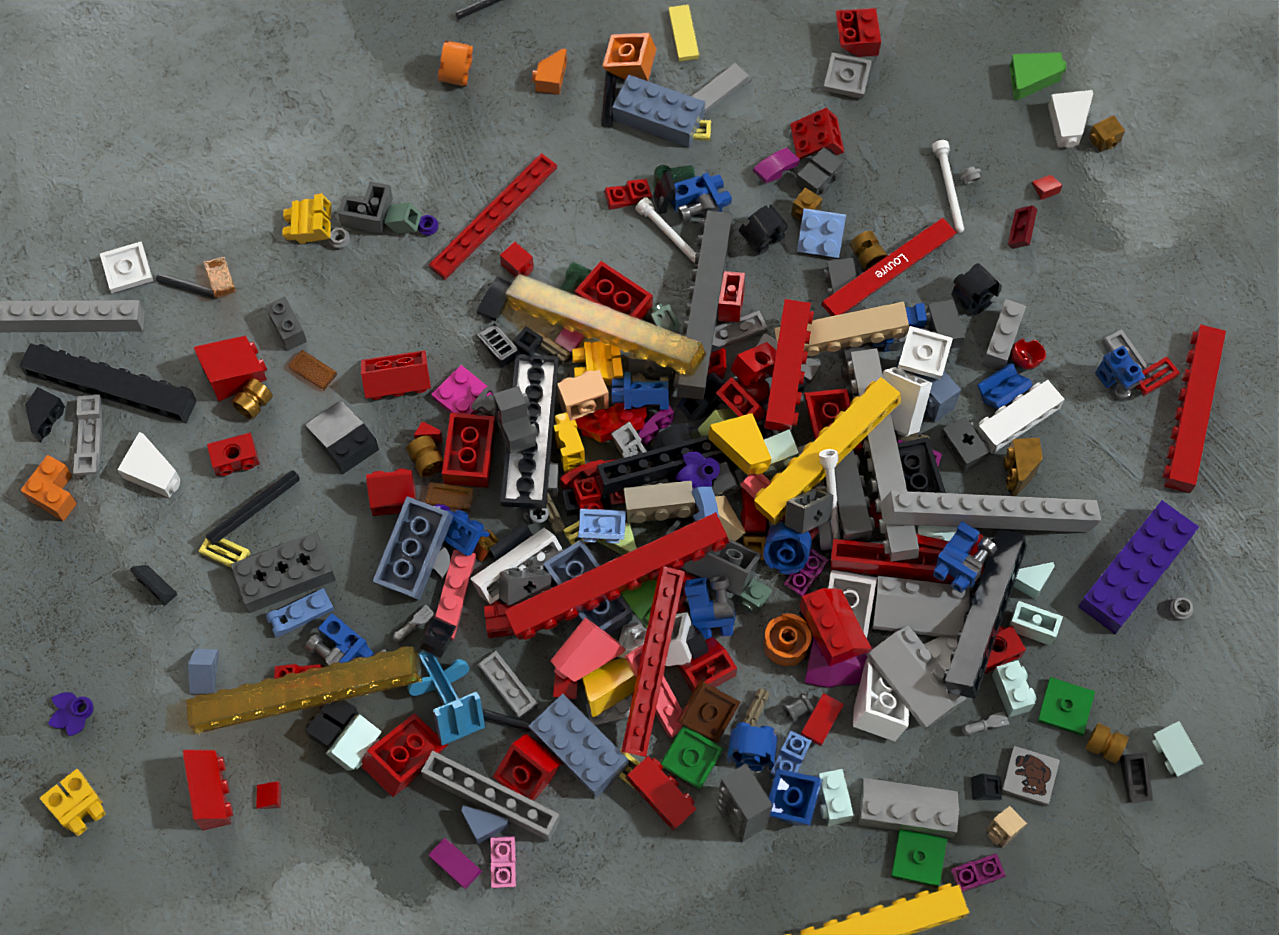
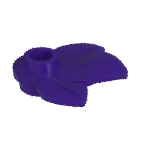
(695, 471)
(68, 712)

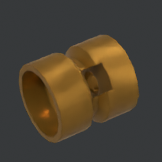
(867, 249)
(253, 397)
(425, 456)
(1105, 742)

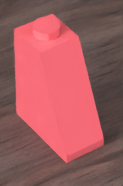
(585, 651)

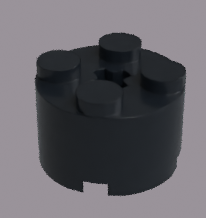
(764, 228)
(975, 289)

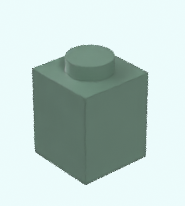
(403, 218)

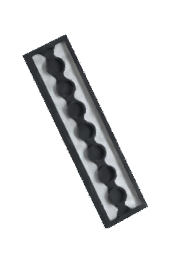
(528, 470)

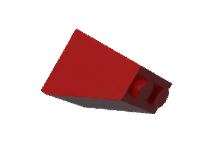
(230, 365)

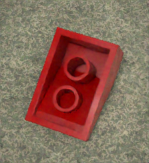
(401, 754)

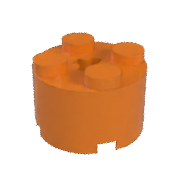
(455, 63)
(784, 627)

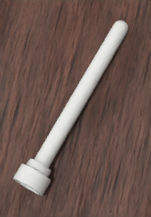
(941, 150)
(646, 208)
(828, 459)

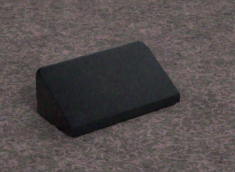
(510, 541)
(154, 583)

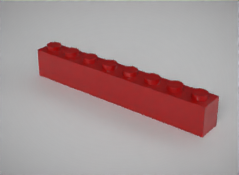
(1194, 409)

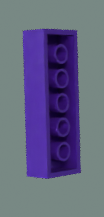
(1138, 567)

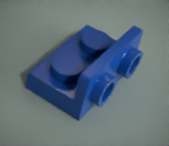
(1003, 386)
(464, 533)

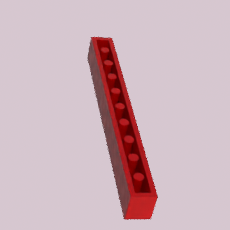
(616, 577)

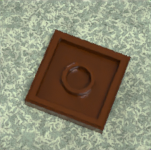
(709, 711)

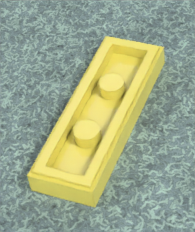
(683, 33)

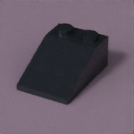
(343, 436)
(920, 466)

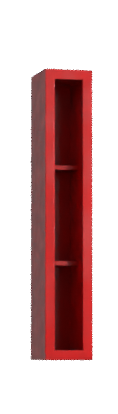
(787, 366)
(872, 560)

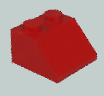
(527, 768)

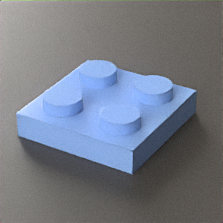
(821, 233)

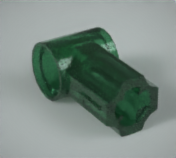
(678, 173)
(574, 277)

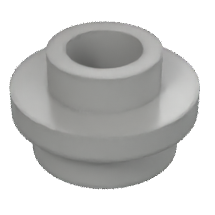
(971, 175)
(339, 233)
(1183, 602)

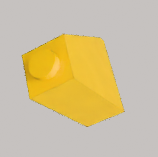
(742, 443)
(608, 685)

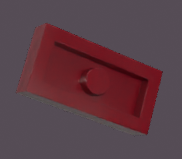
(1022, 227)

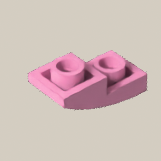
(503, 862)

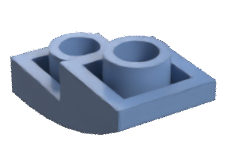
(705, 502)
(791, 754)

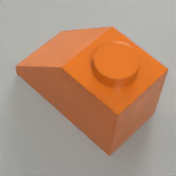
(550, 73)

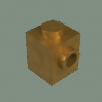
(1107, 133)
(806, 200)

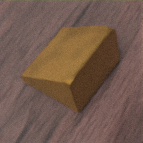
(755, 542)
(483, 546)

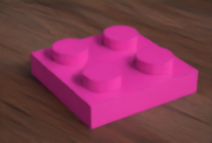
(459, 391)

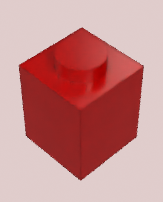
(517, 260)

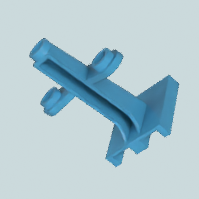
(457, 715)

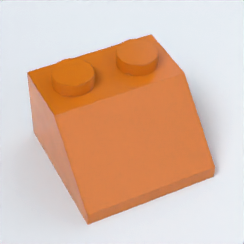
(630, 55)

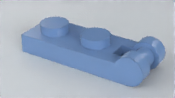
(300, 612)

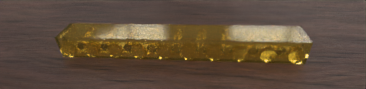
(606, 325)
(303, 690)

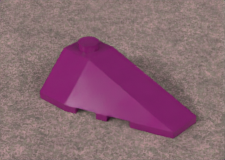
(843, 673)

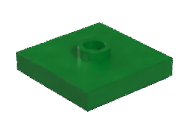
(1066, 706)
(691, 757)
(919, 858)

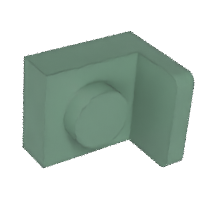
(663, 317)
(754, 596)

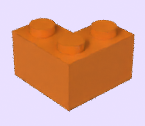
(46, 488)

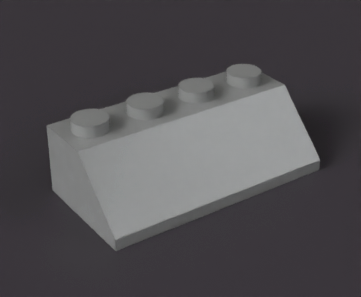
(922, 605)
(914, 676)
(909, 808)

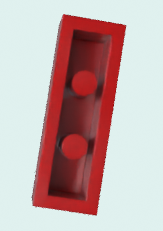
(661, 792)

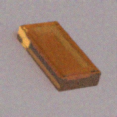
(219, 277)
(312, 370)
(451, 496)

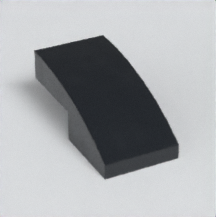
(664, 192)
(495, 299)

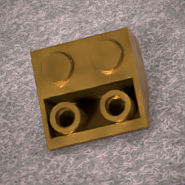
(1021, 463)

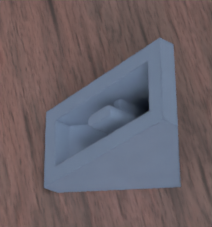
(203, 671)
(483, 824)

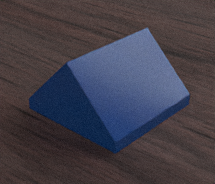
(794, 797)

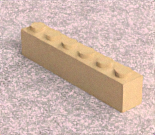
(856, 328)

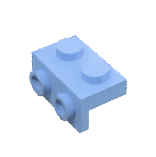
(602, 525)

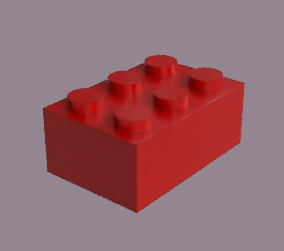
(615, 291)
(469, 450)

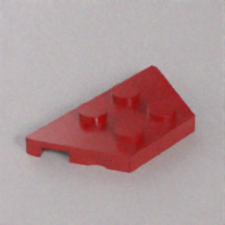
(606, 421)

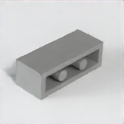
(1004, 335)

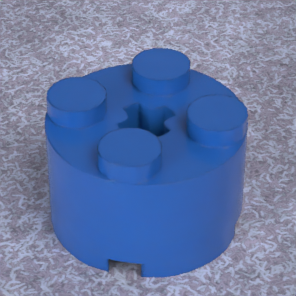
(786, 549)
(752, 746)

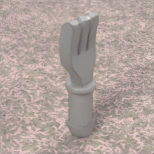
(420, 618)
(994, 721)

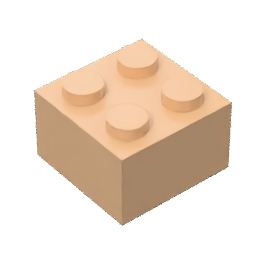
(583, 394)

